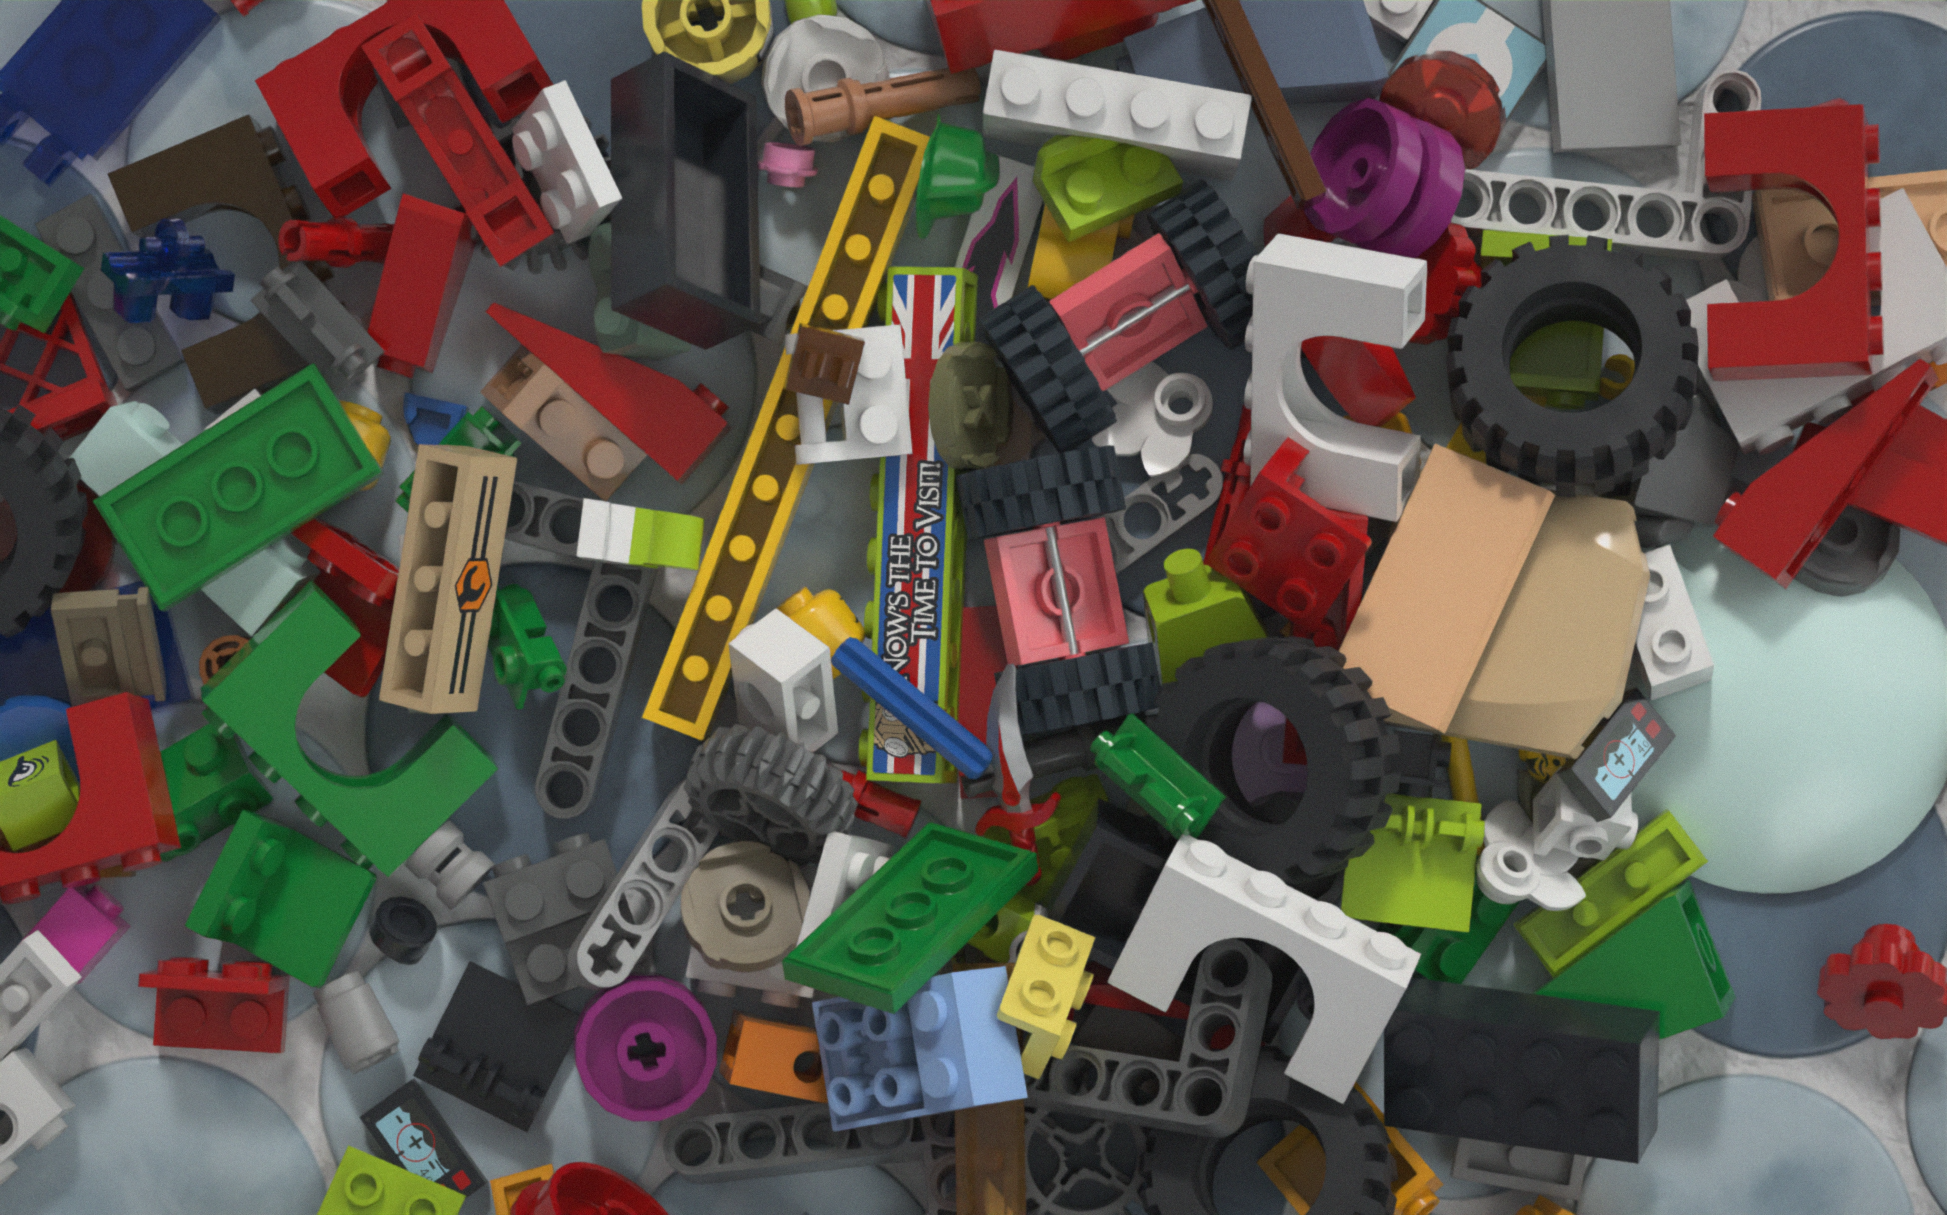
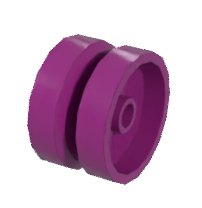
(1386, 179)
(650, 1084)

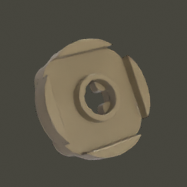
(725, 938)

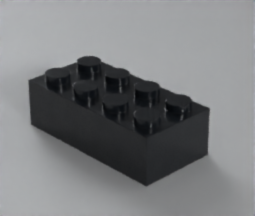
(687, 202)
(1108, 885)
(1523, 1070)

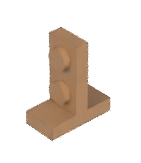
(563, 423)

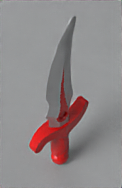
(1012, 773)

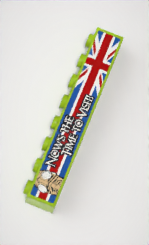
(919, 531)

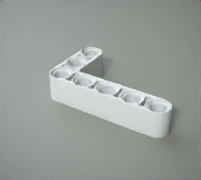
(1621, 203)

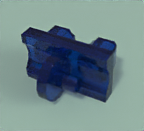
(166, 265)

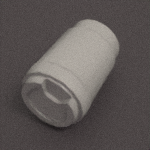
(356, 1022)

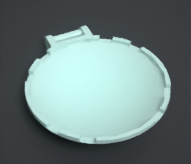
(1811, 735)

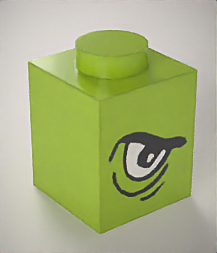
(36, 795)

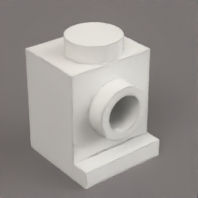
(1566, 824)

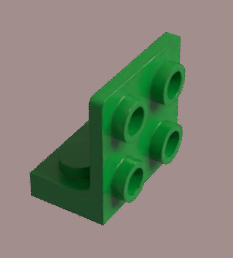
(282, 898)

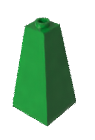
(1655, 963)

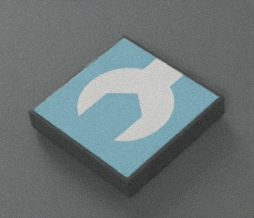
(1485, 36)

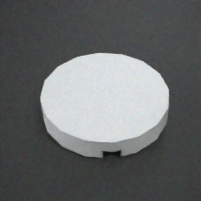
(815, 56)

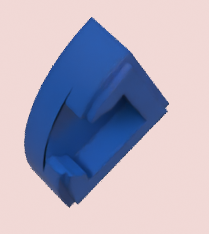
(430, 418)

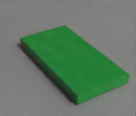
(238, 487)
(910, 917)

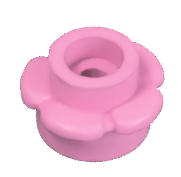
(788, 164)

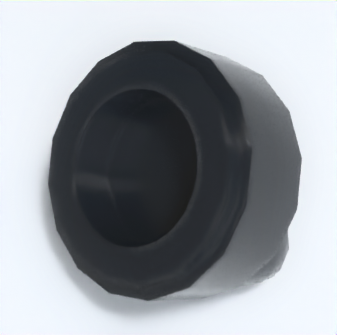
(403, 929)

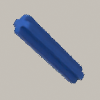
(912, 708)

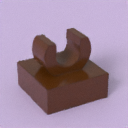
(824, 363)

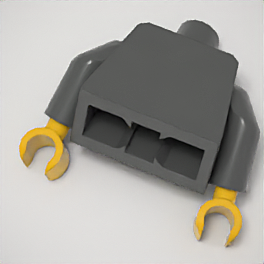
(1691, 480)

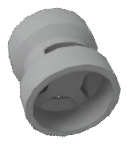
(460, 875)

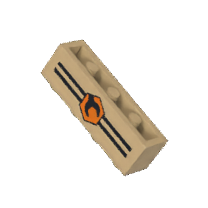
(447, 579)

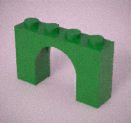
(379, 812)

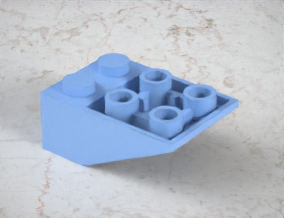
(925, 1059)

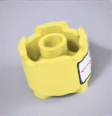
(725, 52)

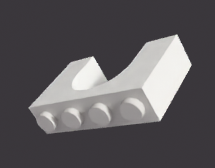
(1047, 97)
(1340, 291)
(1915, 328)
(1215, 897)

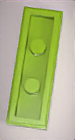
(1614, 893)

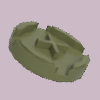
(970, 406)

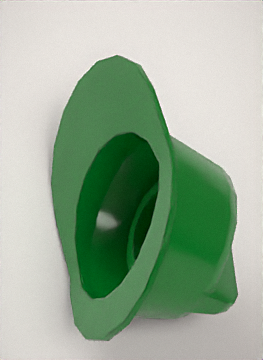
(953, 175)

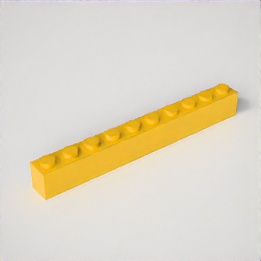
(768, 480)

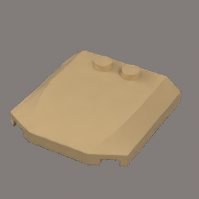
(1562, 635)

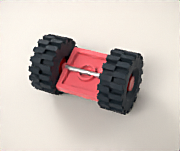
(1125, 315)
(1059, 587)

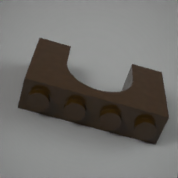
(215, 173)

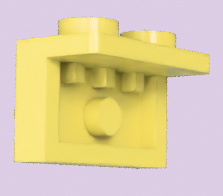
(1043, 989)

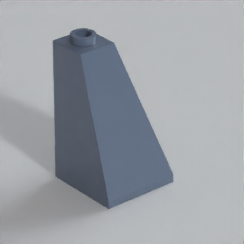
(1313, 48)

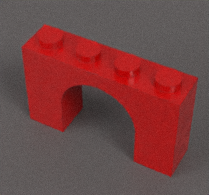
(325, 88)
(1830, 324)
(121, 806)

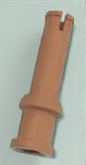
(854, 105)

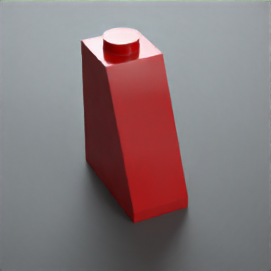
(420, 285)

